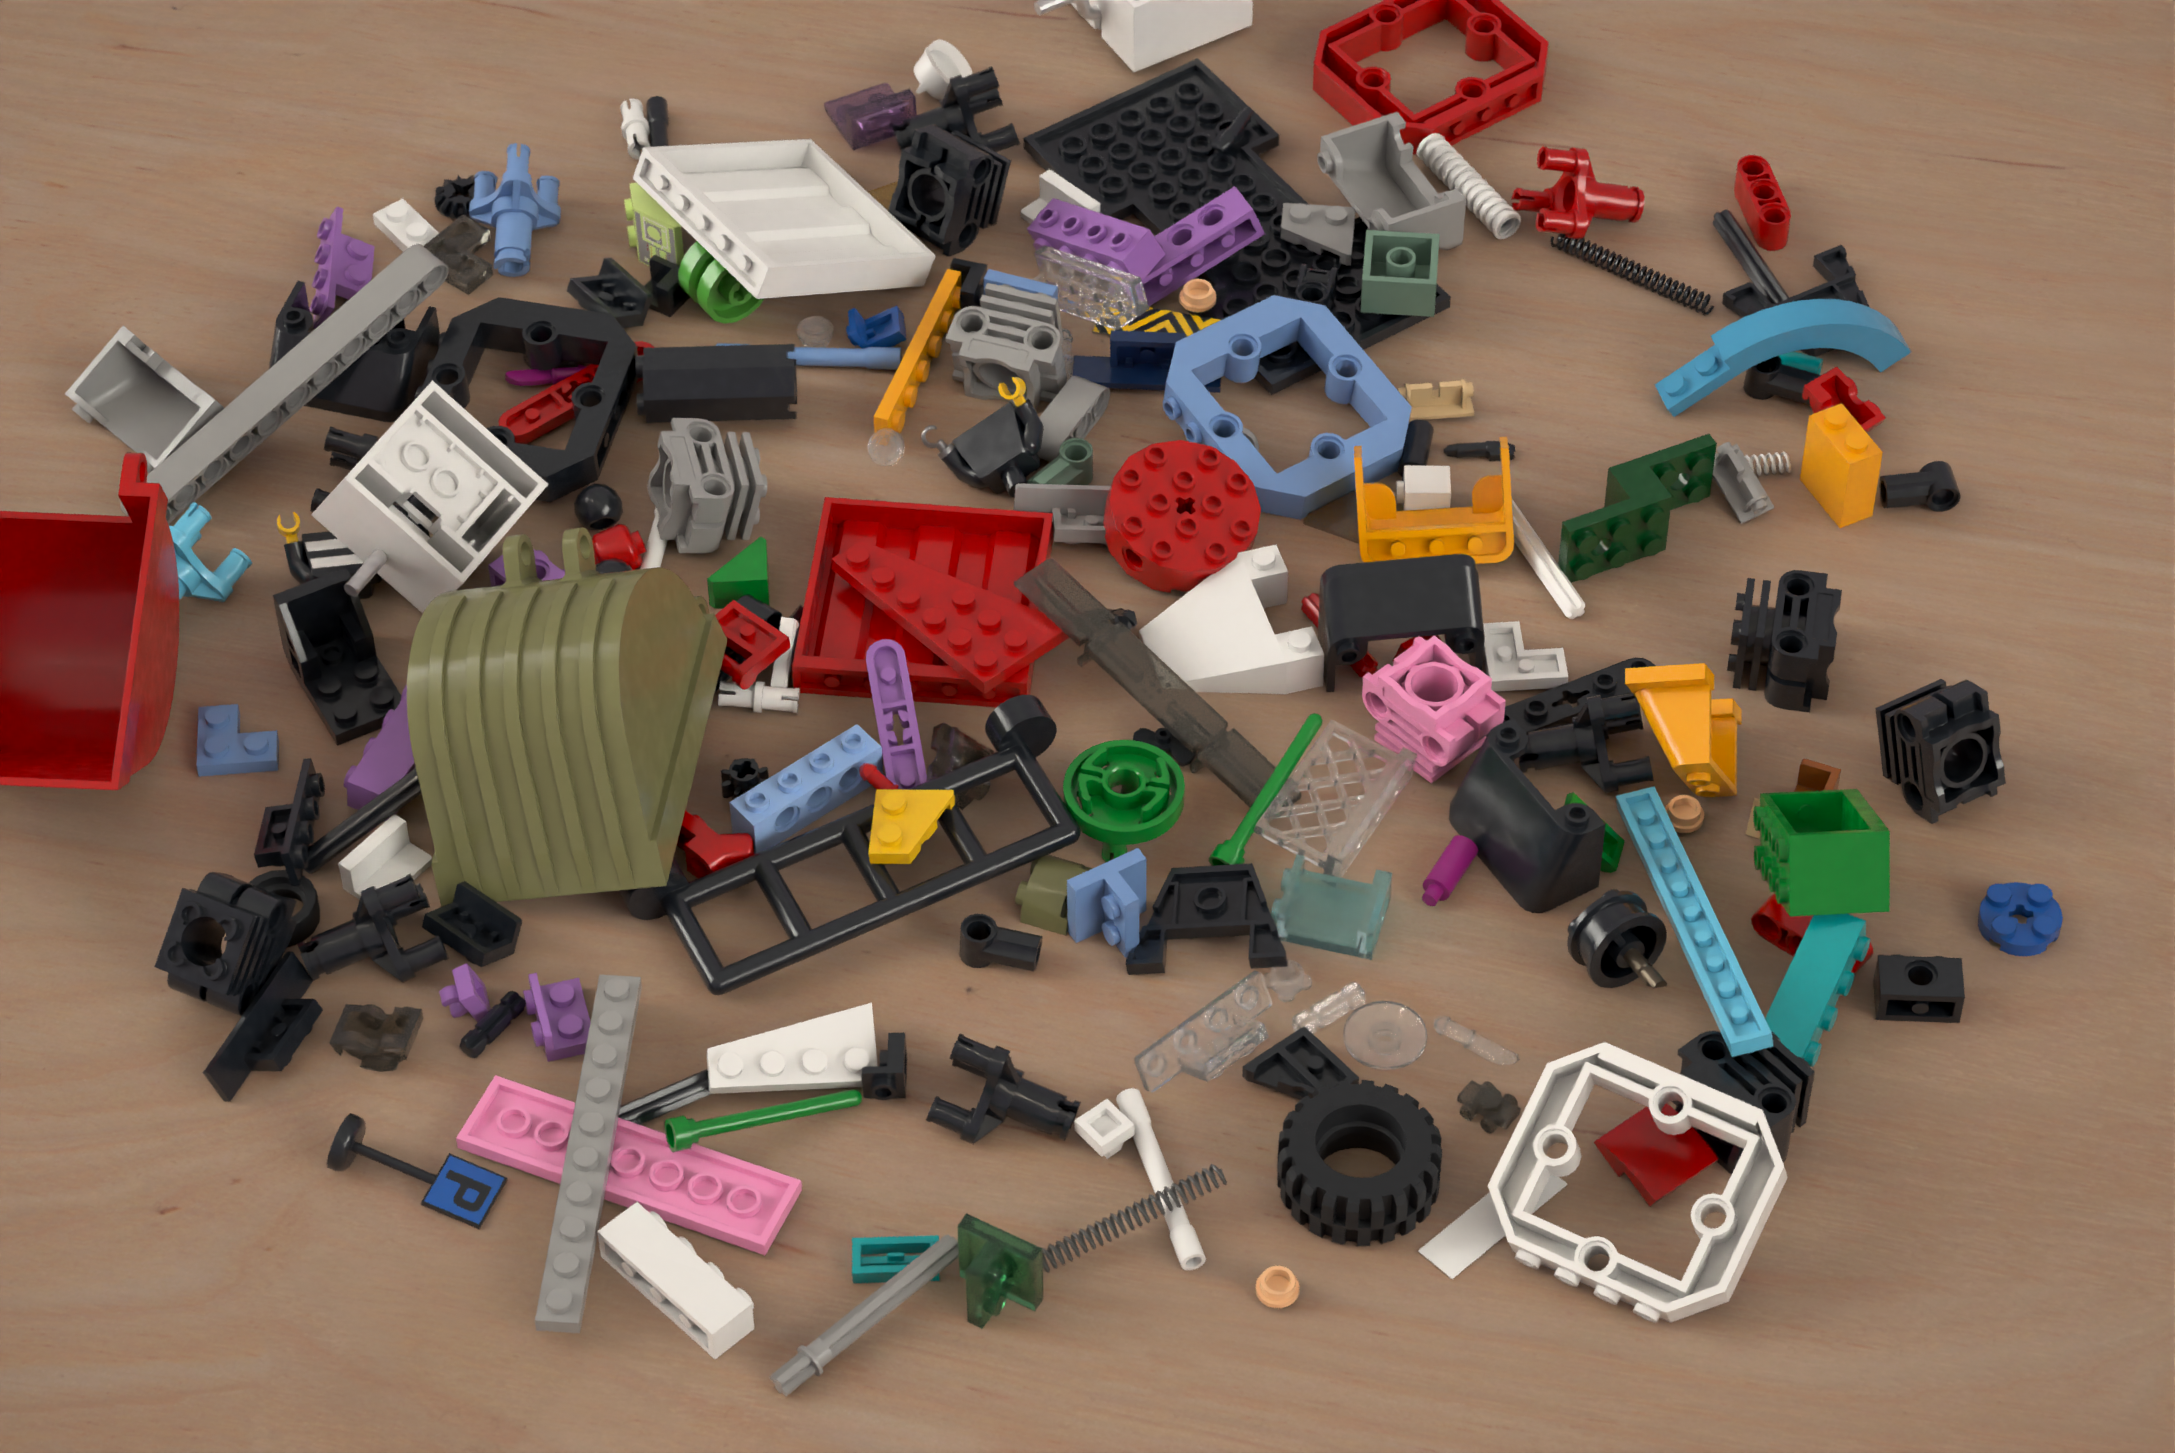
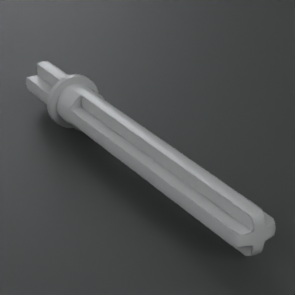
(865, 1316)

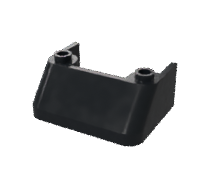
(380, 380)
(1399, 602)

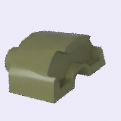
(1045, 893)

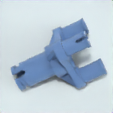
(515, 210)

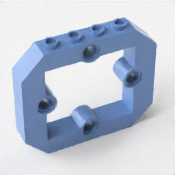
(1234, 351)

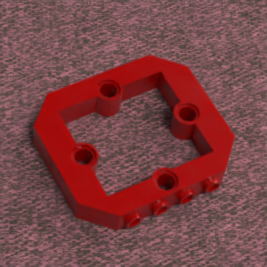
(1490, 34)

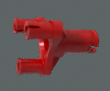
(1576, 196)

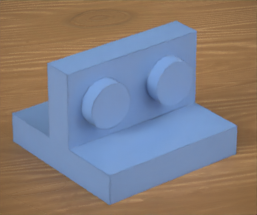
(1109, 901)

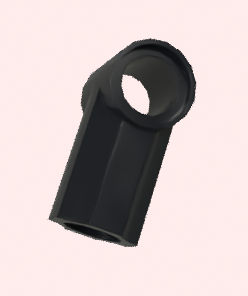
(1777, 379)
(1930, 486)
(987, 943)

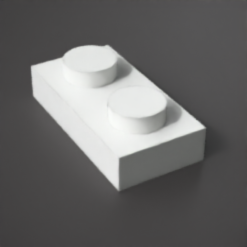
(404, 225)

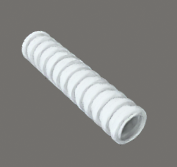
(1479, 195)

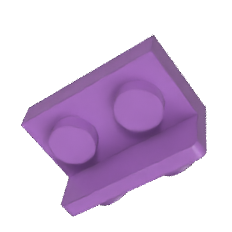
(560, 1015)

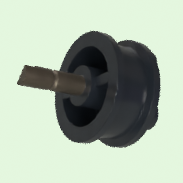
(1618, 940)

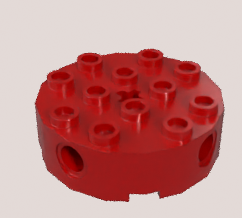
(1179, 514)

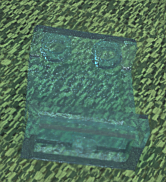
(1331, 910)

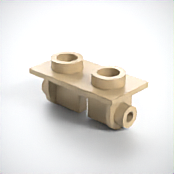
(1448, 401)

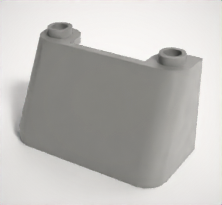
(1386, 185)
(141, 398)

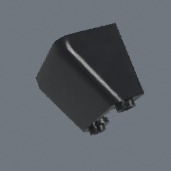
(1526, 843)

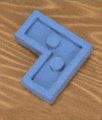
(226, 750)

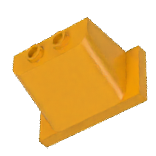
(1690, 726)

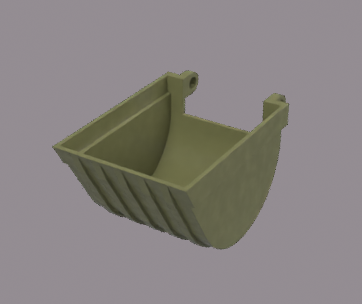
(560, 724)

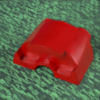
(1837, 388)

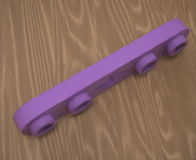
(891, 696)

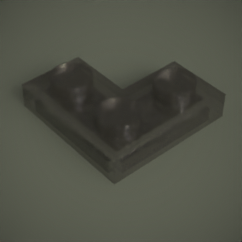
(456, 249)

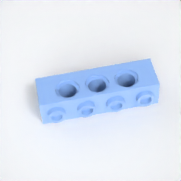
(805, 789)

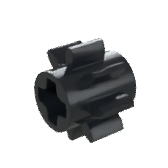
(741, 777)

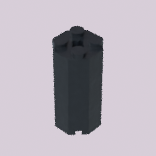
(717, 383)

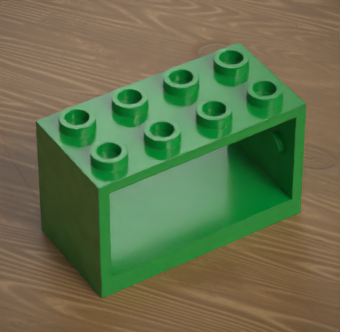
(1823, 852)

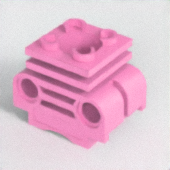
(1432, 706)

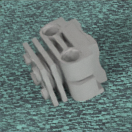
(1009, 338)
(705, 485)

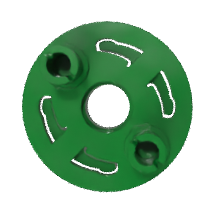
(1135, 812)

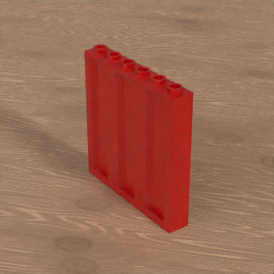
(965, 542)

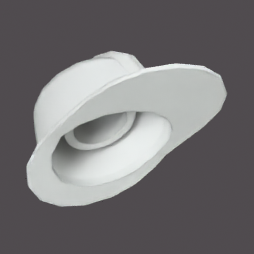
(937, 66)

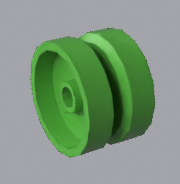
(714, 287)

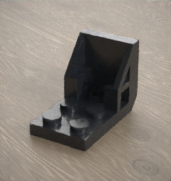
(335, 656)

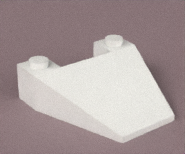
(1223, 639)

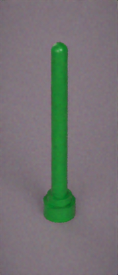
(1232, 850)
(684, 1132)

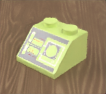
(652, 229)

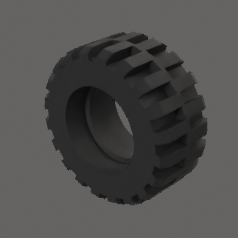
(1356, 1206)

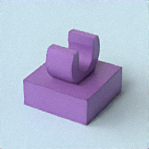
(467, 994)

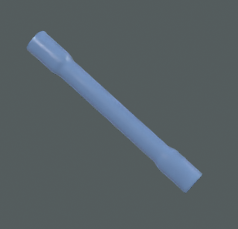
(870, 357)

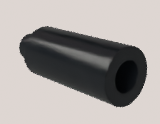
(1416, 445)

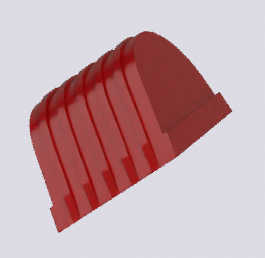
(87, 639)

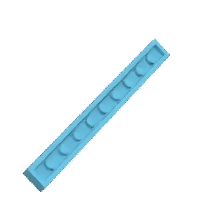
(1694, 922)

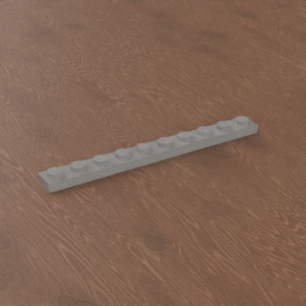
(588, 1155)

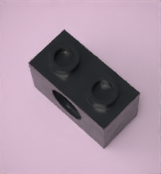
(1918, 988)

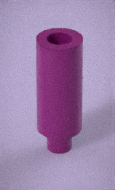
(1449, 870)

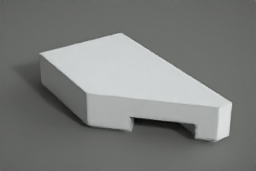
(783, 664)

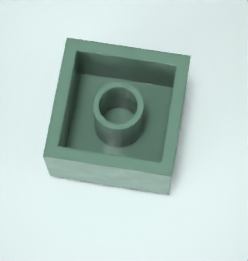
(1400, 273)

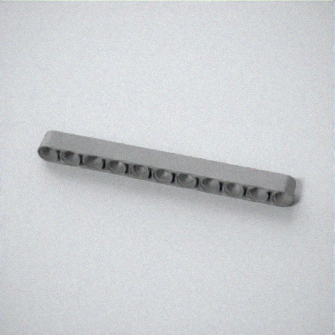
(297, 378)

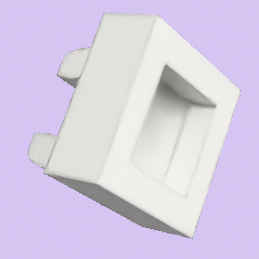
(1105, 1128)

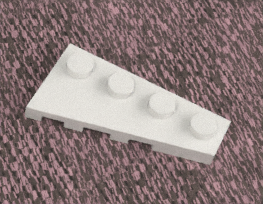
(801, 1056)

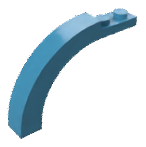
(1778, 332)

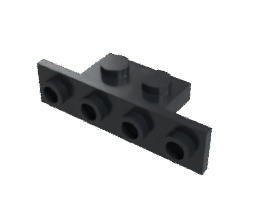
(289, 827)
(267, 1030)

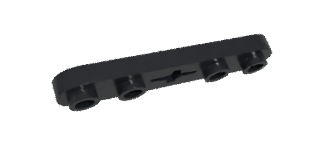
(1547, 708)

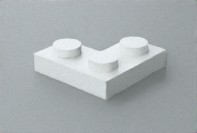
(1519, 668)

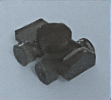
(1490, 1104)

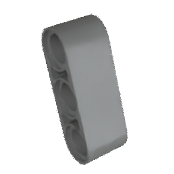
(1072, 414)

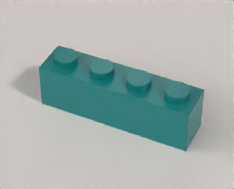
(1815, 982)

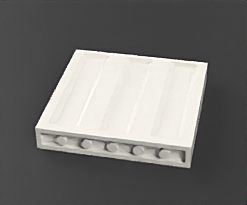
(783, 218)

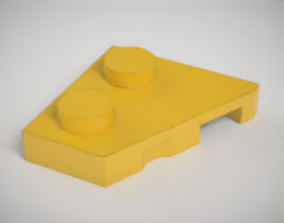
(904, 822)

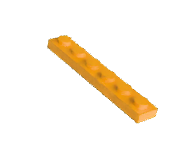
(916, 361)

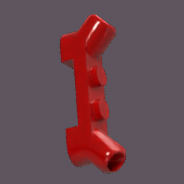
(708, 850)

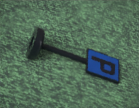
(457, 1191)

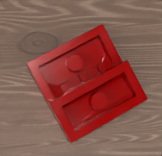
(1652, 1158)

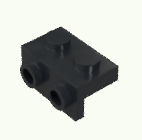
(613, 293)
(475, 926)

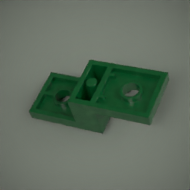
(1637, 508)

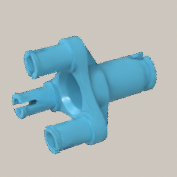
(193, 575)

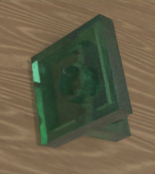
(997, 1269)

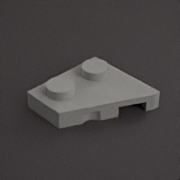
(1320, 228)

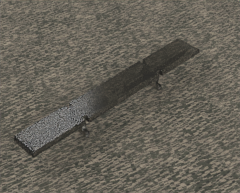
(1148, 680)

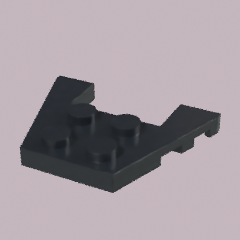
(1839, 285)
(1205, 905)

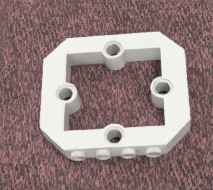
(1550, 1120)

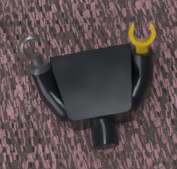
(997, 449)

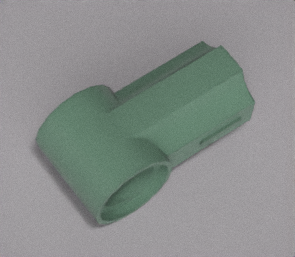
(1071, 467)

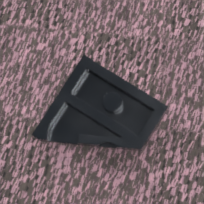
(1298, 1066)

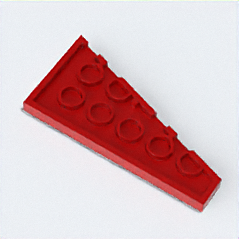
(961, 623)

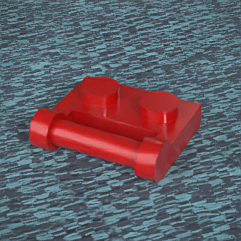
(751, 639)

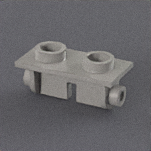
(1739, 483)

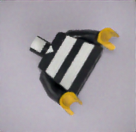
(320, 555)

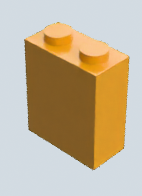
(1840, 465)

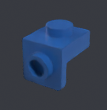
(877, 331)

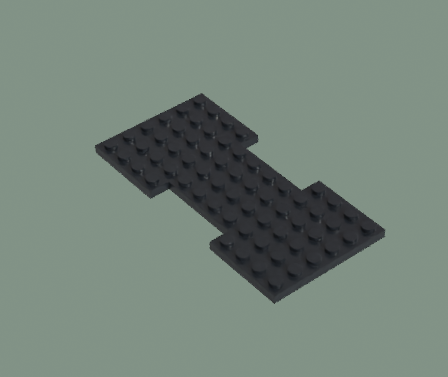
(1155, 160)

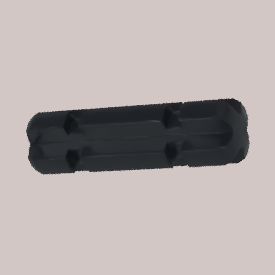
(492, 1024)

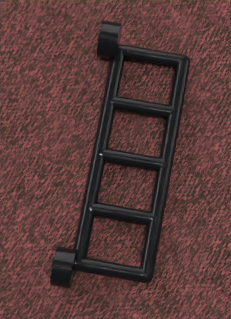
(1018, 731)

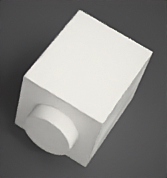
(1424, 488)

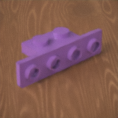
(342, 268)

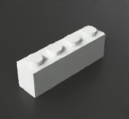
(677, 1279)

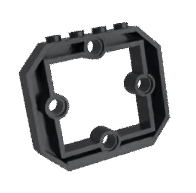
(547, 337)

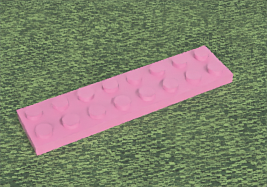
(685, 1187)

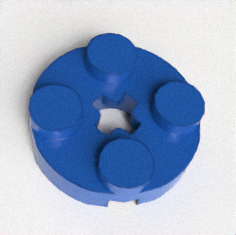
(2023, 899)

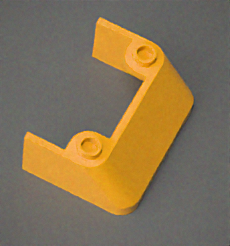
(1477, 531)

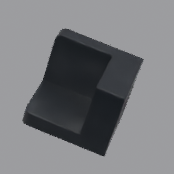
(665, 286)

